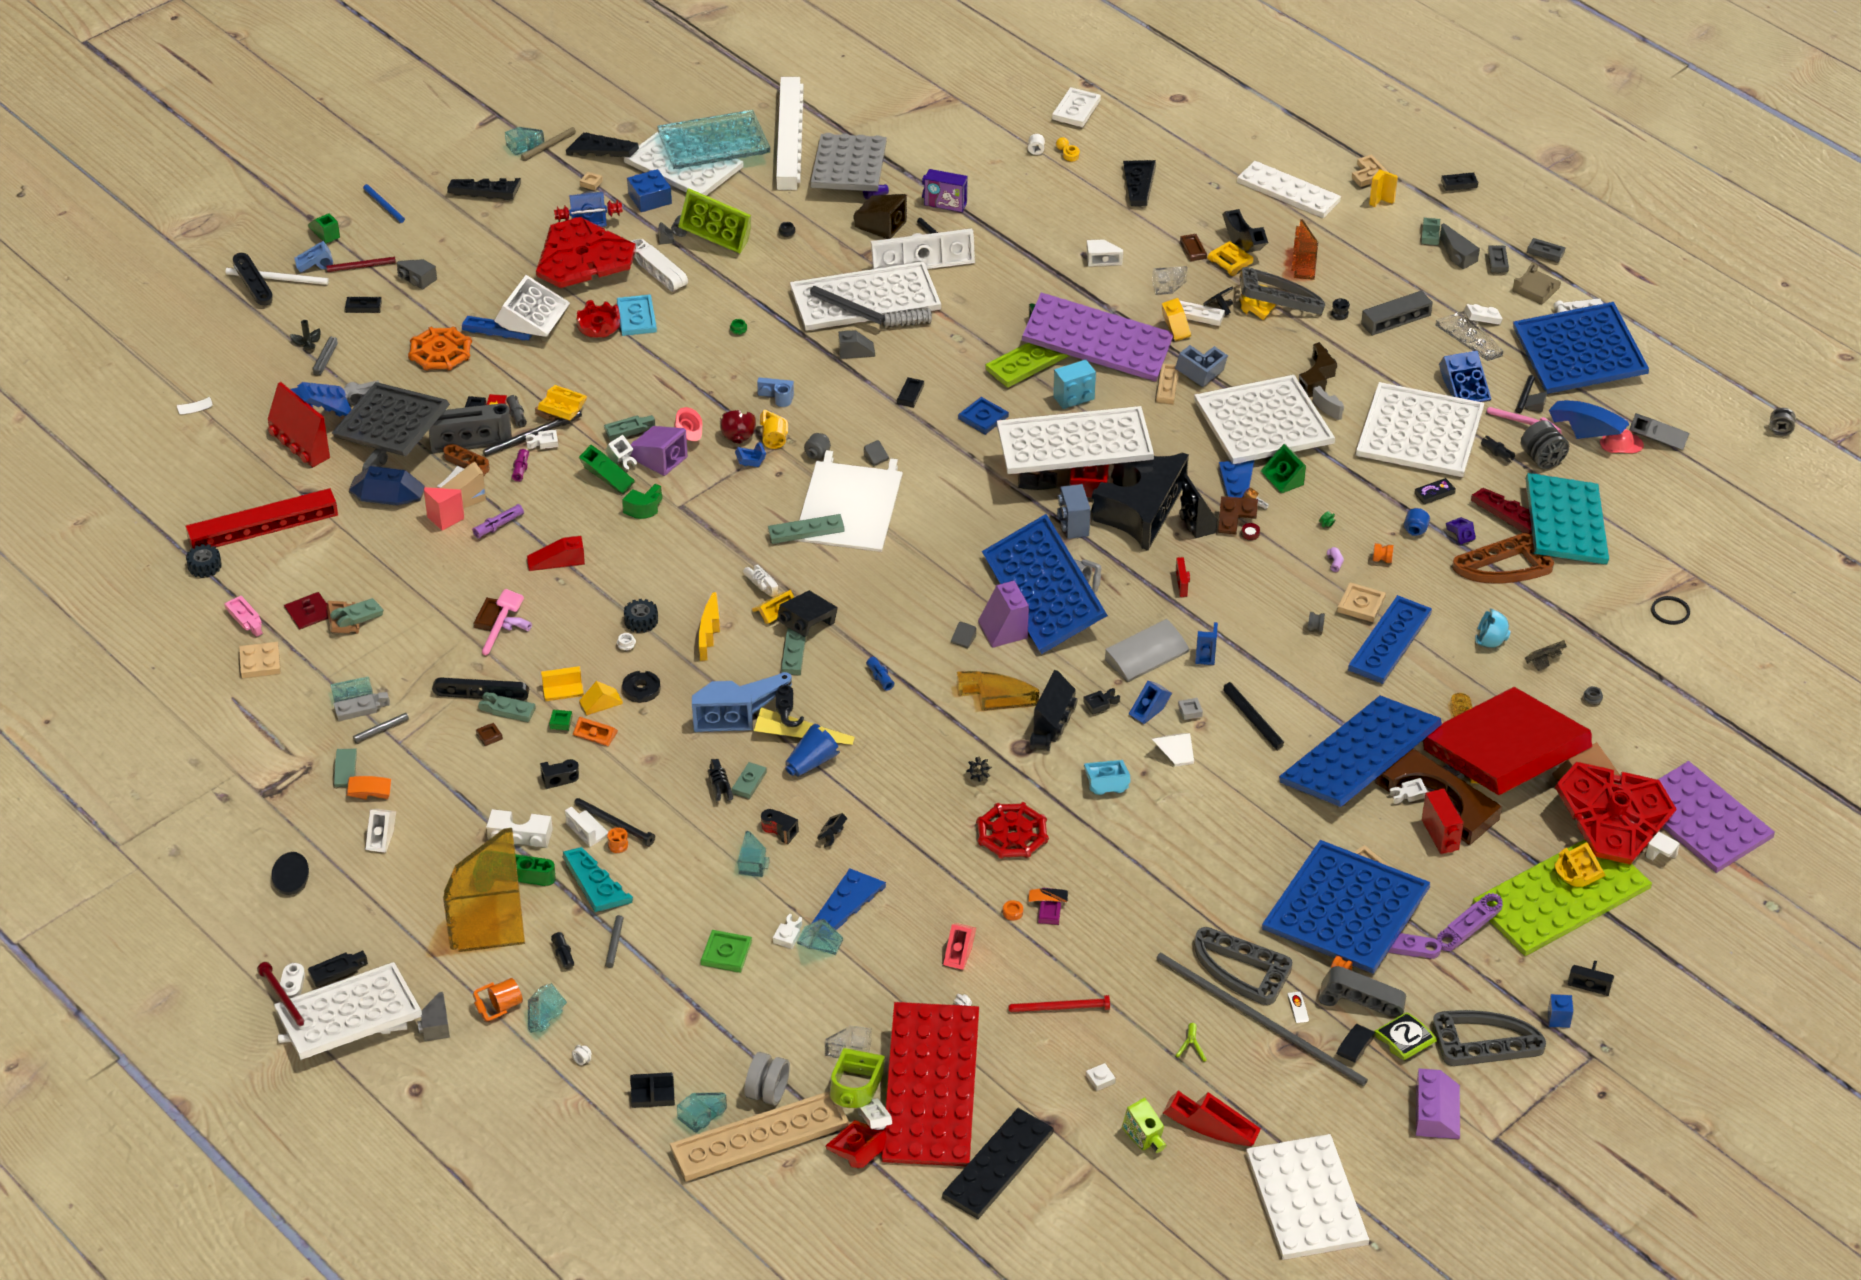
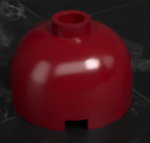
(737, 426)

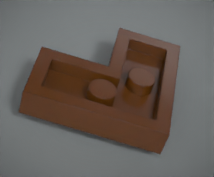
(1231, 509)

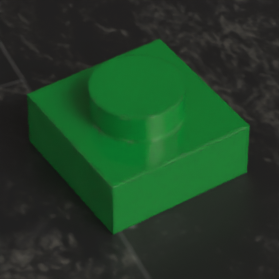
(560, 720)

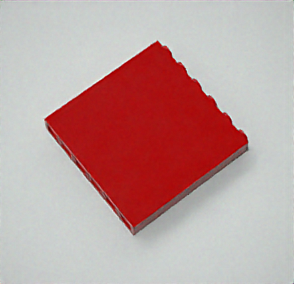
(1507, 740)

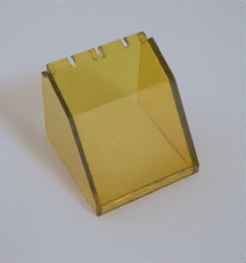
(485, 898)

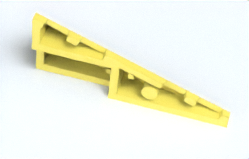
(770, 722)

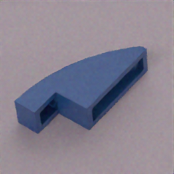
(1588, 419)

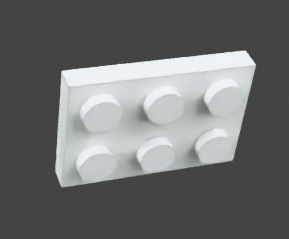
(1076, 107)

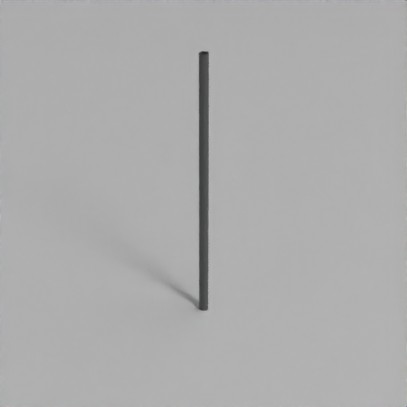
(1262, 1019)

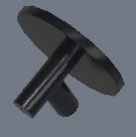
(1224, 304)

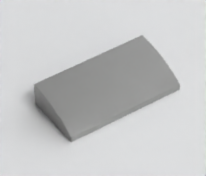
(1146, 650)

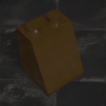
(882, 215)

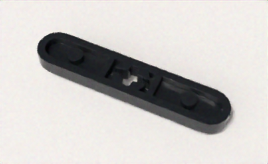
(470, 688)

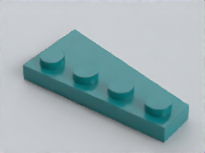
(594, 882)

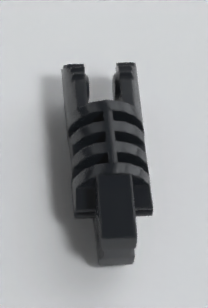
(719, 780)

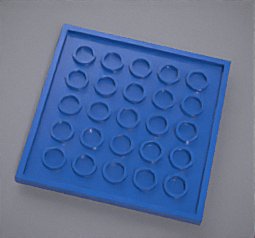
(1580, 347)
(1346, 906)

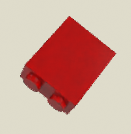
(1442, 821)

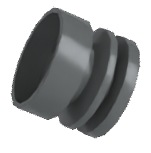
(1544, 444)

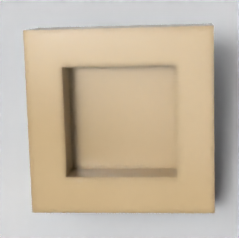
(591, 181)

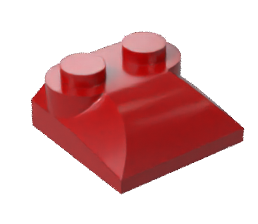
(858, 1144)

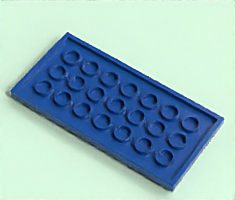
(1049, 580)
(1360, 750)

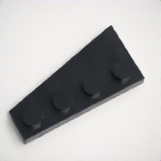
(601, 146)

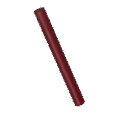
(361, 264)

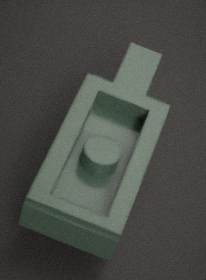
(629, 426)

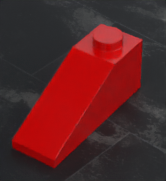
(561, 553)

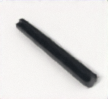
(847, 305)
(1253, 715)

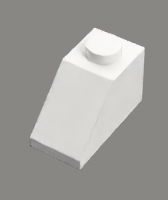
(1103, 253)
(380, 829)

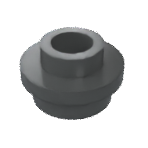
(1593, 695)

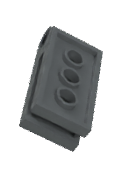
(471, 427)

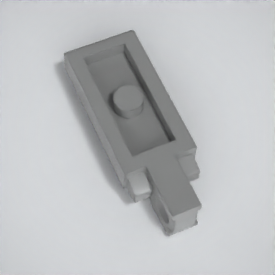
(360, 706)

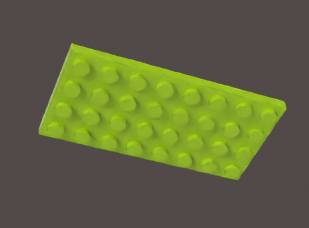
(1544, 907)

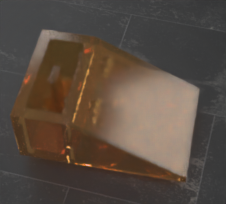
(1304, 253)

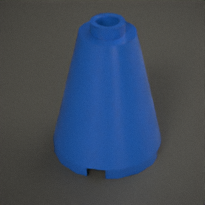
(811, 751)

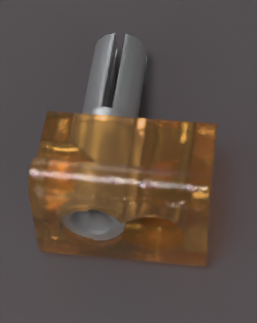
(1251, 493)

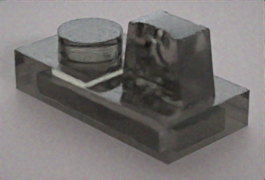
(1540, 657)

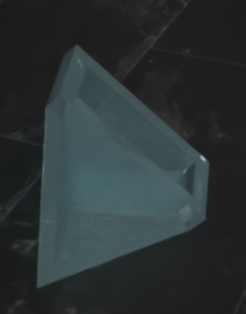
(821, 937)

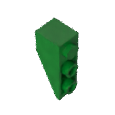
(606, 469)

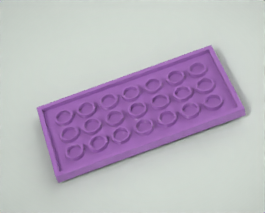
(1098, 336)

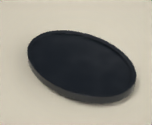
(290, 873)

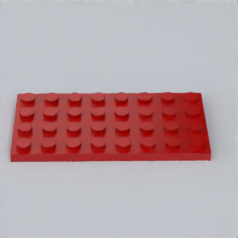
(931, 1084)

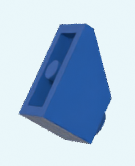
(1150, 702)

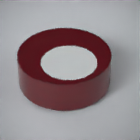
(1250, 531)

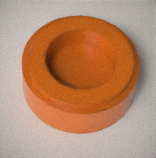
(1013, 910)

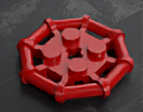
(1012, 821)

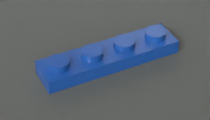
(490, 327)

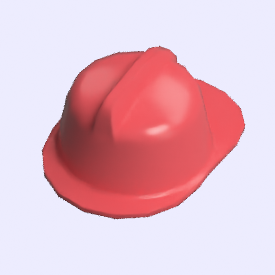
(691, 421)
(1622, 443)

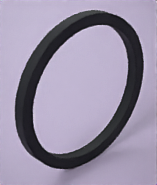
(1668, 621)

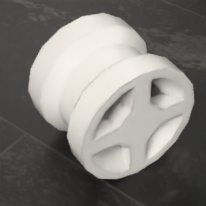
(1036, 139)

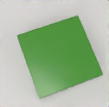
(726, 951)

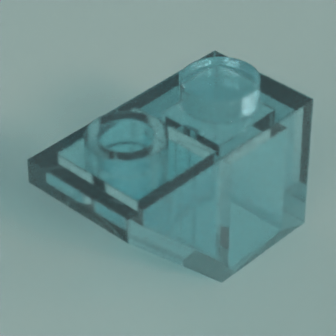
(523, 139)
(543, 1006)
(700, 1109)

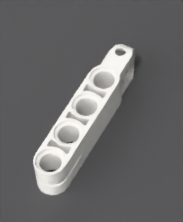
(659, 266)

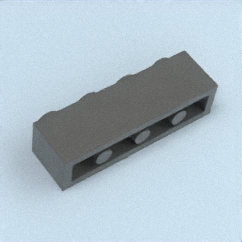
(1396, 312)

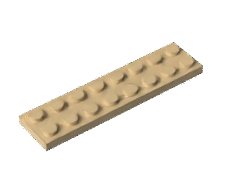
(758, 1135)

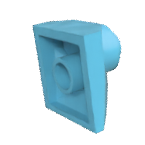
(1107, 776)

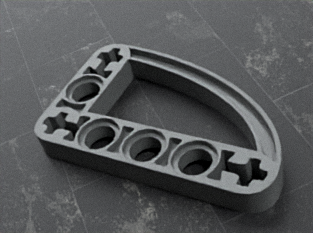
(1299, 298)
(1250, 958)
(1531, 1037)

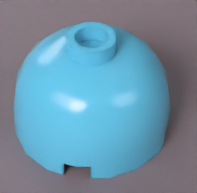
(1492, 629)

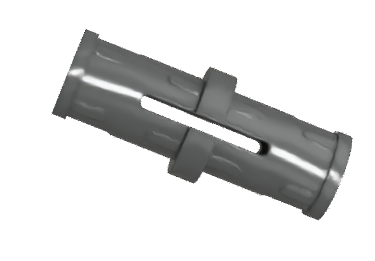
(516, 411)

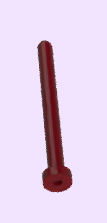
(265, 970)

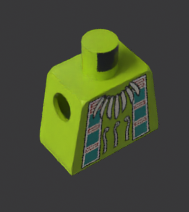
(1144, 1126)

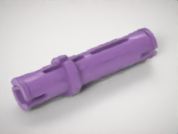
(492, 524)

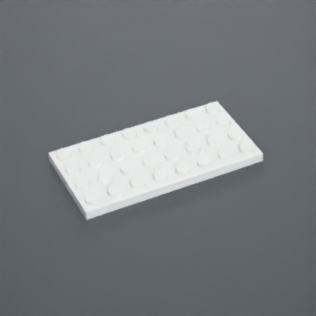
(878, 289)
(1074, 440)

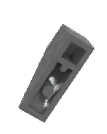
(1458, 248)

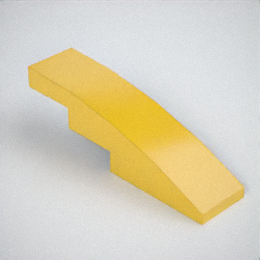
(708, 626)

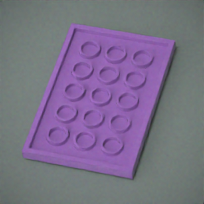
(1710, 819)

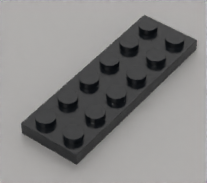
(997, 1163)

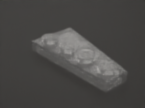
(1470, 334)

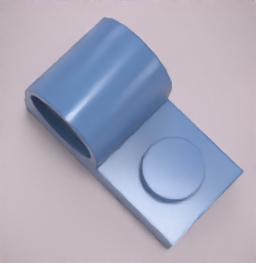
(318, 255)
(780, 389)

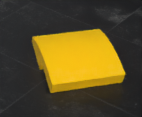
(562, 402)

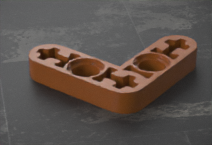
(455, 454)

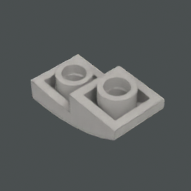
(1328, 404)

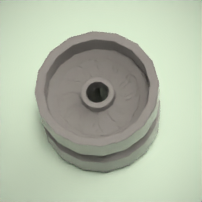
(767, 1078)

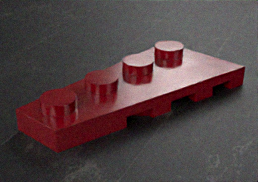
(1506, 510)

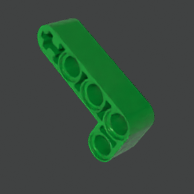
(535, 870)

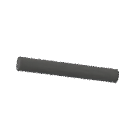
(381, 727)
(614, 941)

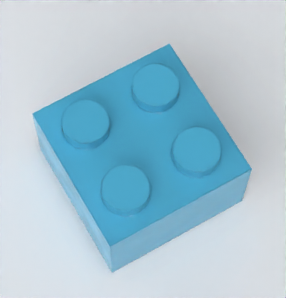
(1074, 384)

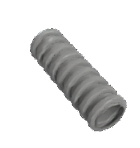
(907, 317)

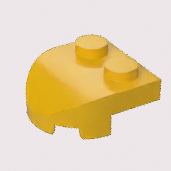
(1258, 307)
(1579, 866)

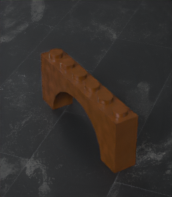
(1476, 809)

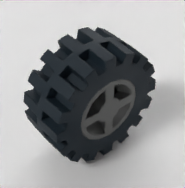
(203, 561)
(640, 615)

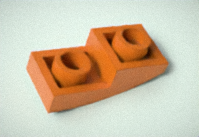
(368, 785)

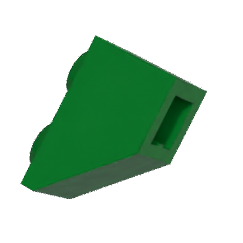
(325, 228)

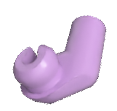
(1336, 555)
(518, 622)

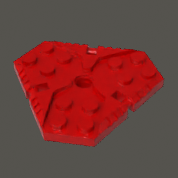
(582, 249)
(1619, 815)

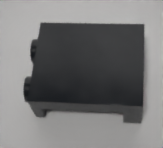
(806, 611)

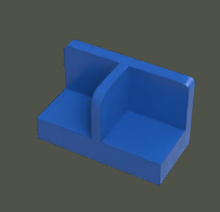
(1206, 646)

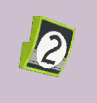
(1405, 1036)

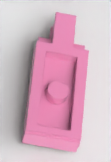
(244, 615)

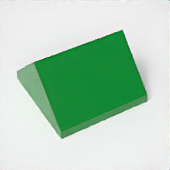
(1285, 470)

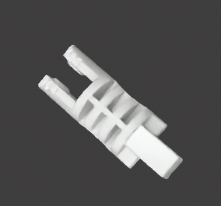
(762, 580)

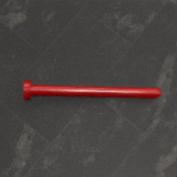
(1057, 1005)

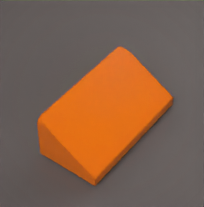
(594, 731)

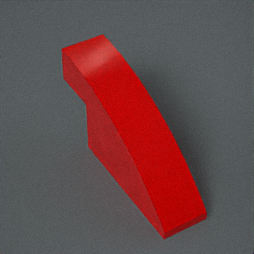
(1212, 1118)

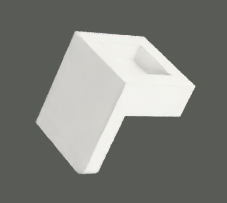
(1662, 844)

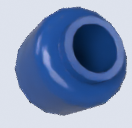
(1416, 521)

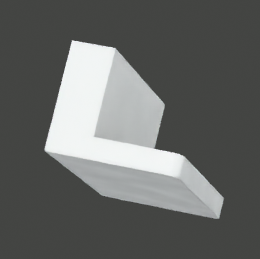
(585, 826)

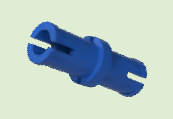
(880, 673)

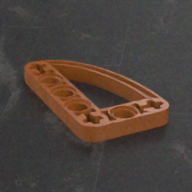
(1523, 543)

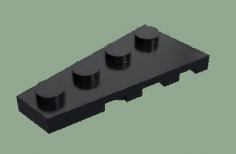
(1139, 180)
(485, 188)

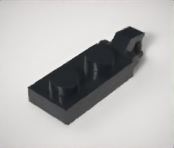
(337, 967)

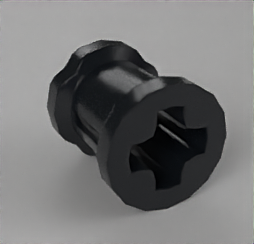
(1040, 741)

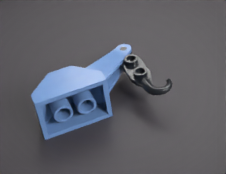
(731, 706)

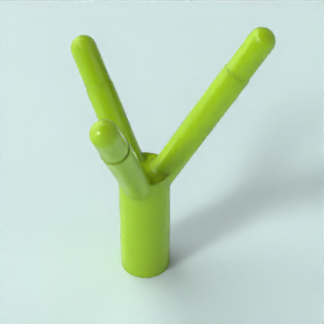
(1191, 1038)

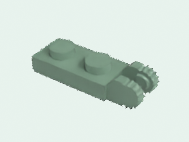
(357, 613)
(507, 707)

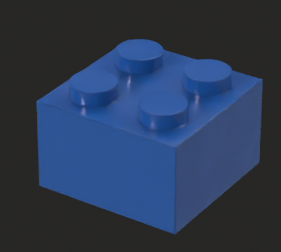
(649, 190)

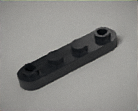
(252, 279)

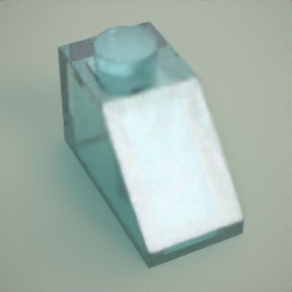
(752, 857)

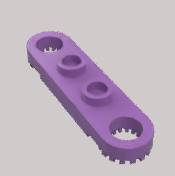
(1470, 921)
(1415, 946)

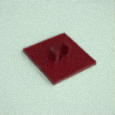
(307, 610)

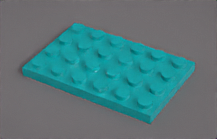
(1566, 518)

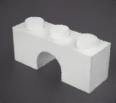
(533, 833)

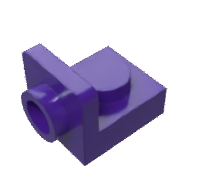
(1463, 529)

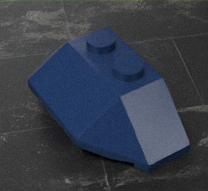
(386, 486)

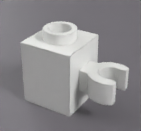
(620, 451)

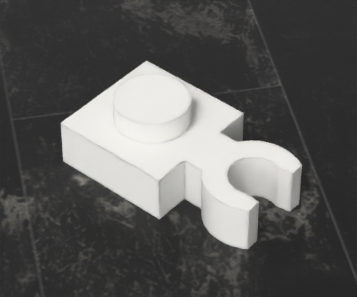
(544, 439)
(1410, 790)
(788, 933)

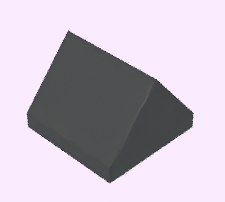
(665, 234)

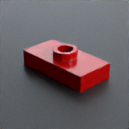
(1183, 577)

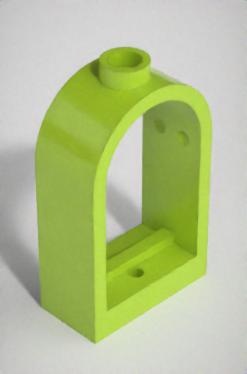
(851, 1062)

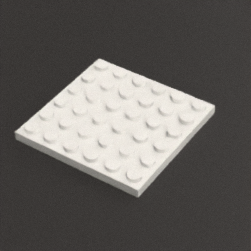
(1263, 416)
(1420, 429)

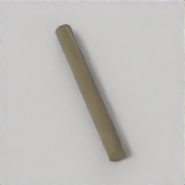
(547, 144)

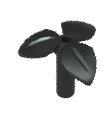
(307, 338)

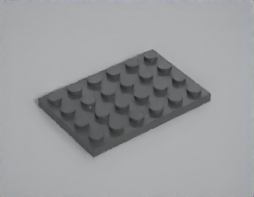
(390, 419)

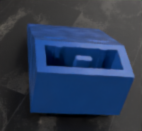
(1465, 376)

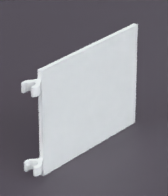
(860, 495)

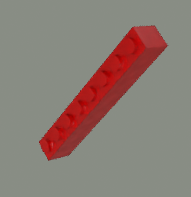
(263, 519)

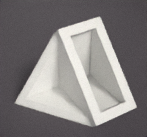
(1177, 748)

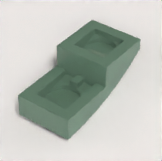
(1430, 231)
(344, 766)

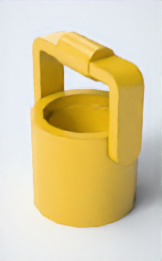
(774, 429)

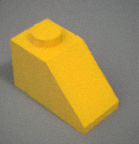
(1176, 319)

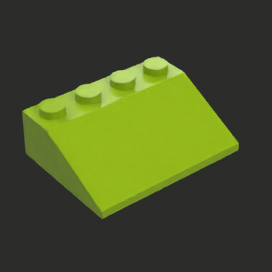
(715, 221)

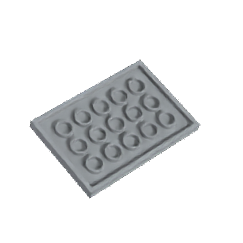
(849, 162)

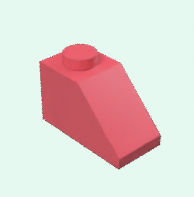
(959, 945)

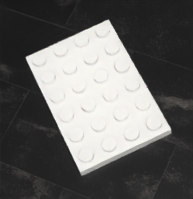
(699, 178)
(349, 1010)
(1307, 1197)

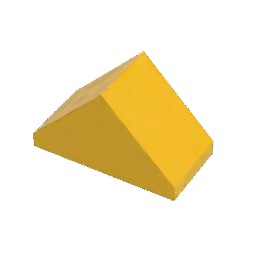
(599, 698)

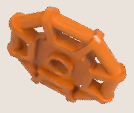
(447, 348)

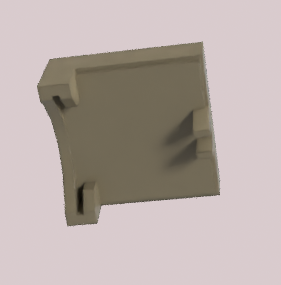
(1536, 285)

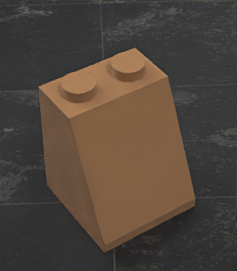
(1592, 756)

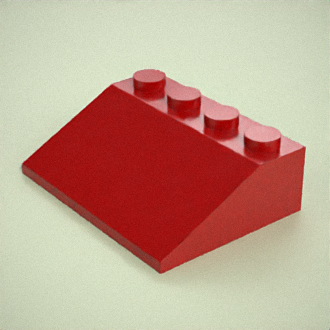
(298, 426)

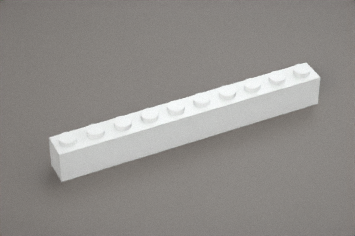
(790, 133)

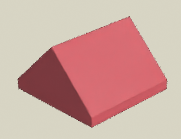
(444, 506)

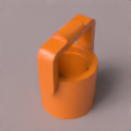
(502, 996)

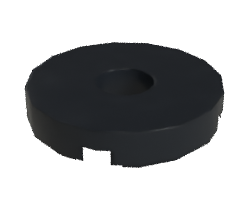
(644, 694)

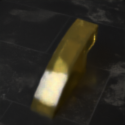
(996, 690)

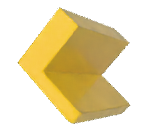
(1383, 188)
(770, 608)
(562, 683)

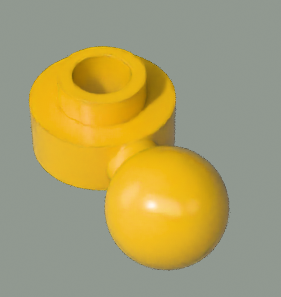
(1070, 152)

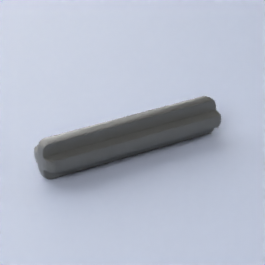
(325, 355)

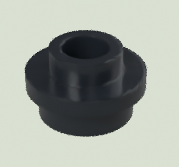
(787, 229)

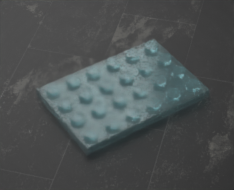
(713, 139)

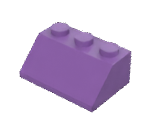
(1437, 1105)

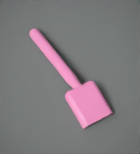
(1516, 417)
(509, 601)

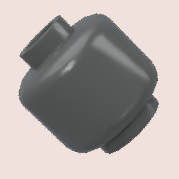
(817, 445)

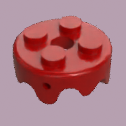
(598, 320)

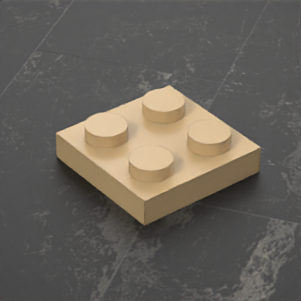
(1361, 602)
(260, 660)

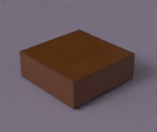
(489, 734)

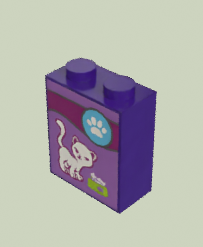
(945, 190)

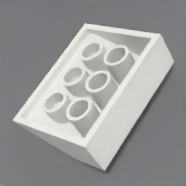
(531, 309)

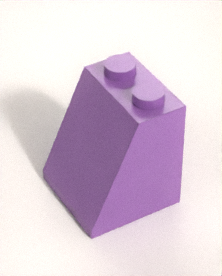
(661, 448)
(1005, 615)

